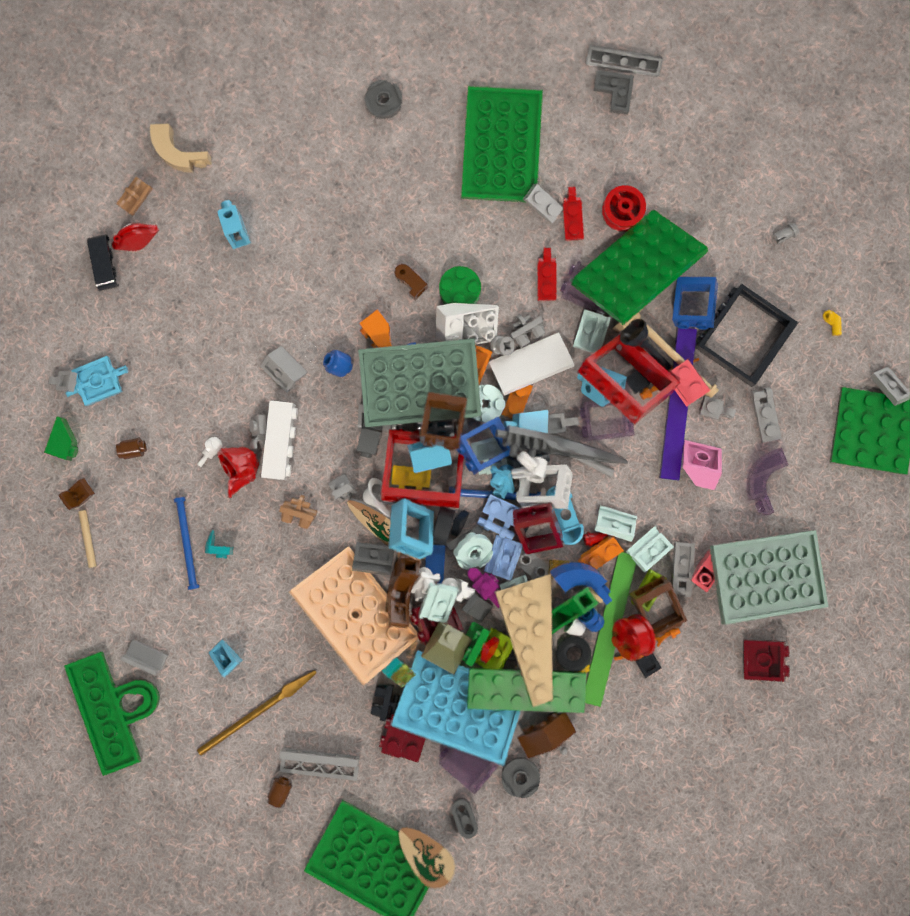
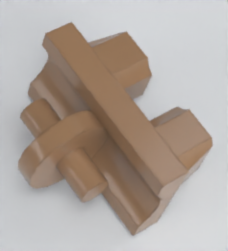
(134, 196)
(299, 509)

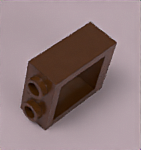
(445, 402)
(649, 592)

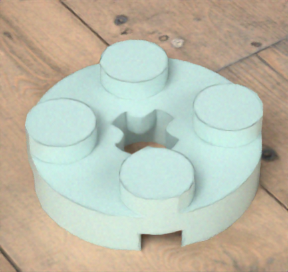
(495, 405)
(470, 543)

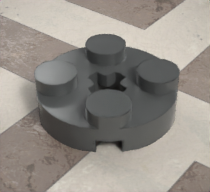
(386, 89)
(522, 766)

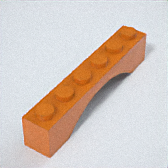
(376, 329)

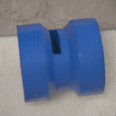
(592, 620)

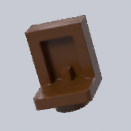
(77, 494)

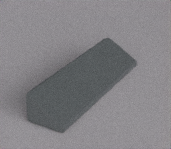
(624, 58)

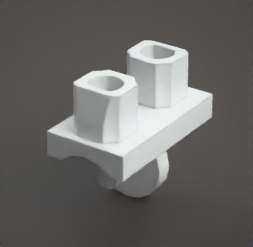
(422, 583)
(463, 590)

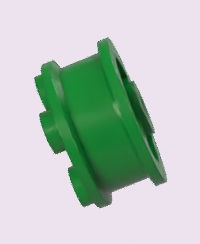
(460, 286)

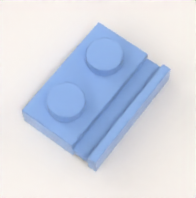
(504, 558)

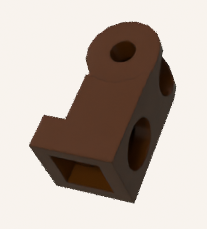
(406, 275)

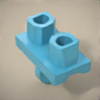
(502, 481)

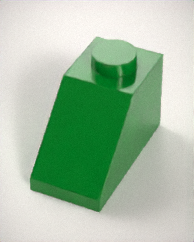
(62, 441)

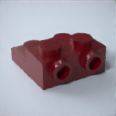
(427, 627)
(766, 660)
(401, 743)

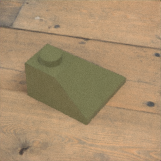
(446, 647)

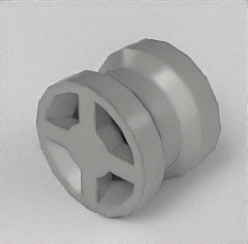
(499, 348)

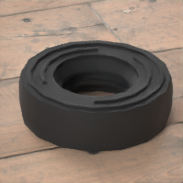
(582, 662)

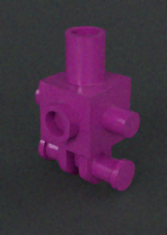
(484, 585)

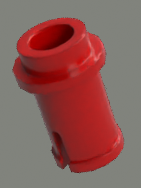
(593, 538)

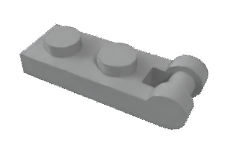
(766, 415)
(683, 567)

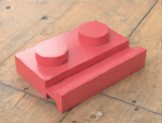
(691, 383)

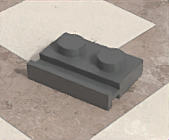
(373, 558)

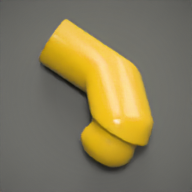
(833, 320)

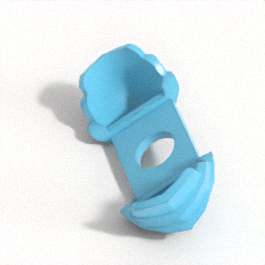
(571, 528)

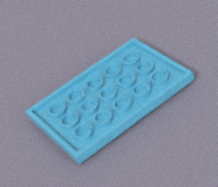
(436, 709)

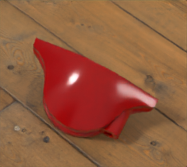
(134, 236)

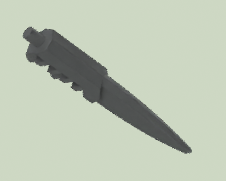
(540, 442)

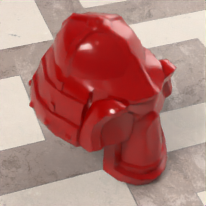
(240, 466)

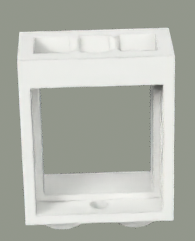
(562, 491)

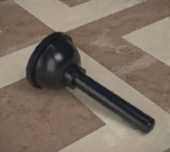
(637, 335)

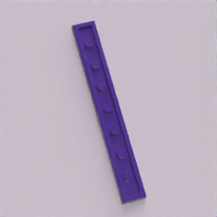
(676, 413)

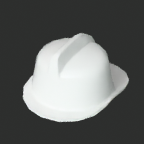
(372, 496)

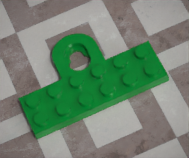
(103, 711)

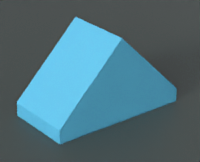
(224, 658)

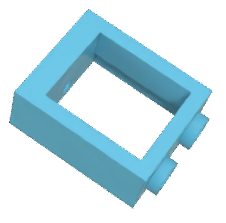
(398, 538)

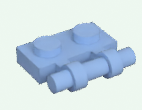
(501, 510)

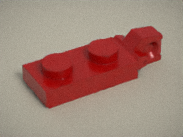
(573, 216)
(546, 277)

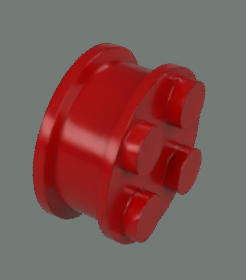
(623, 207)
(633, 637)

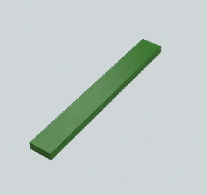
(613, 611)

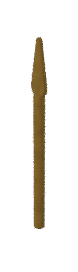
(287, 691)

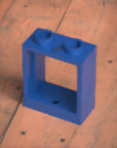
(695, 284)
(471, 460)

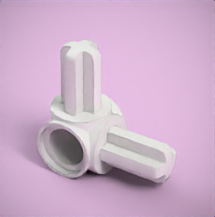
(533, 469)

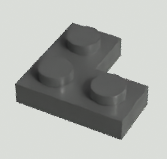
(619, 86)

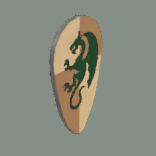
(372, 519)
(427, 858)

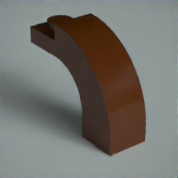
(399, 591)

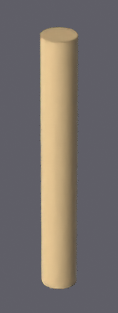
(87, 539)

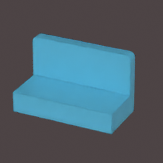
(428, 458)

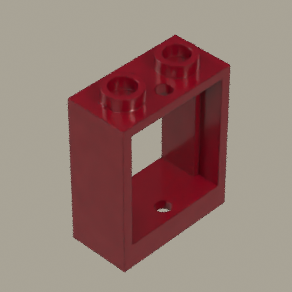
(543, 514)

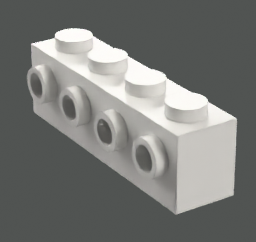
(278, 440)

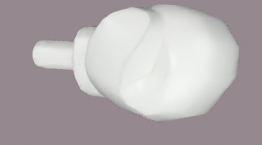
(212, 447)

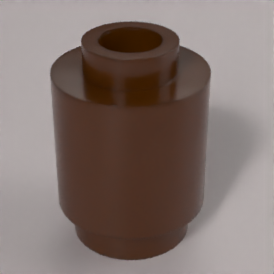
(131, 448)
(279, 792)

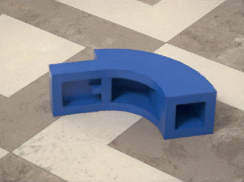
(577, 574)

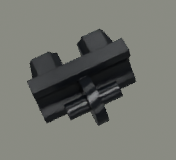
(439, 428)
(382, 710)

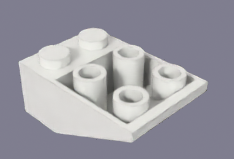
(466, 321)

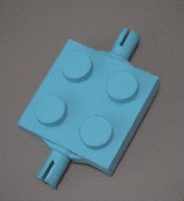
(97, 381)

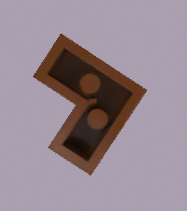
(546, 735)

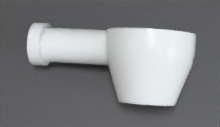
(577, 628)

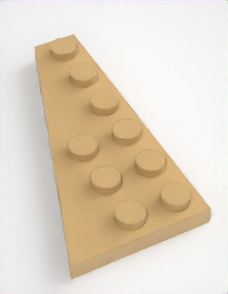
(529, 626)

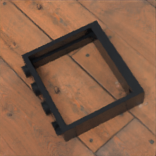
(788, 322)

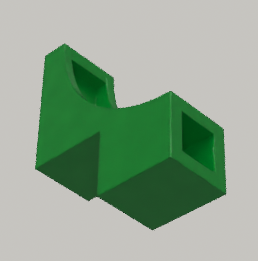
(572, 609)

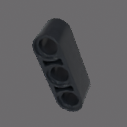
(101, 262)

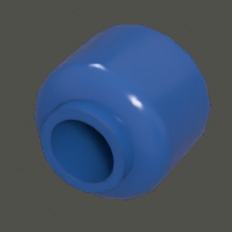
(337, 363)

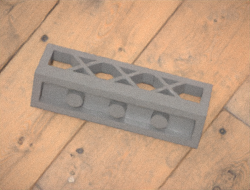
(319, 758)

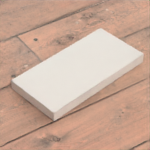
(531, 364)

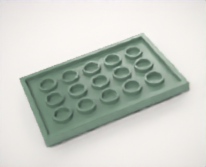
(399, 379)
(768, 577)

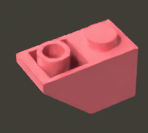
(703, 574)

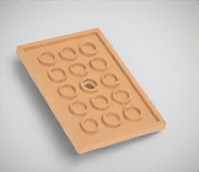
(336, 595)

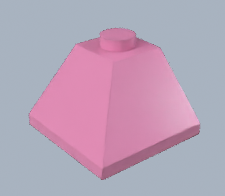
(702, 464)

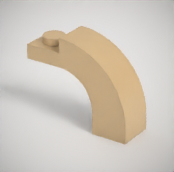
(163, 143)

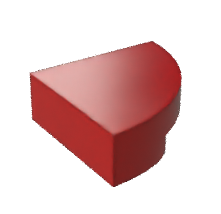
(489, 649)

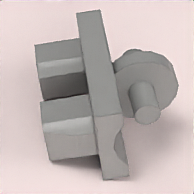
(534, 326)

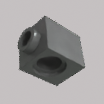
(368, 443)

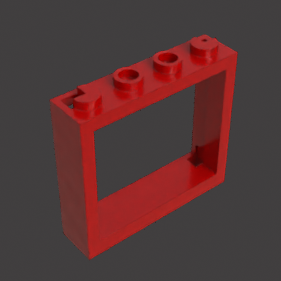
(615, 393)
(417, 496)

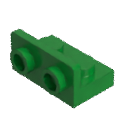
(478, 635)

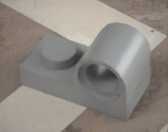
(342, 488)

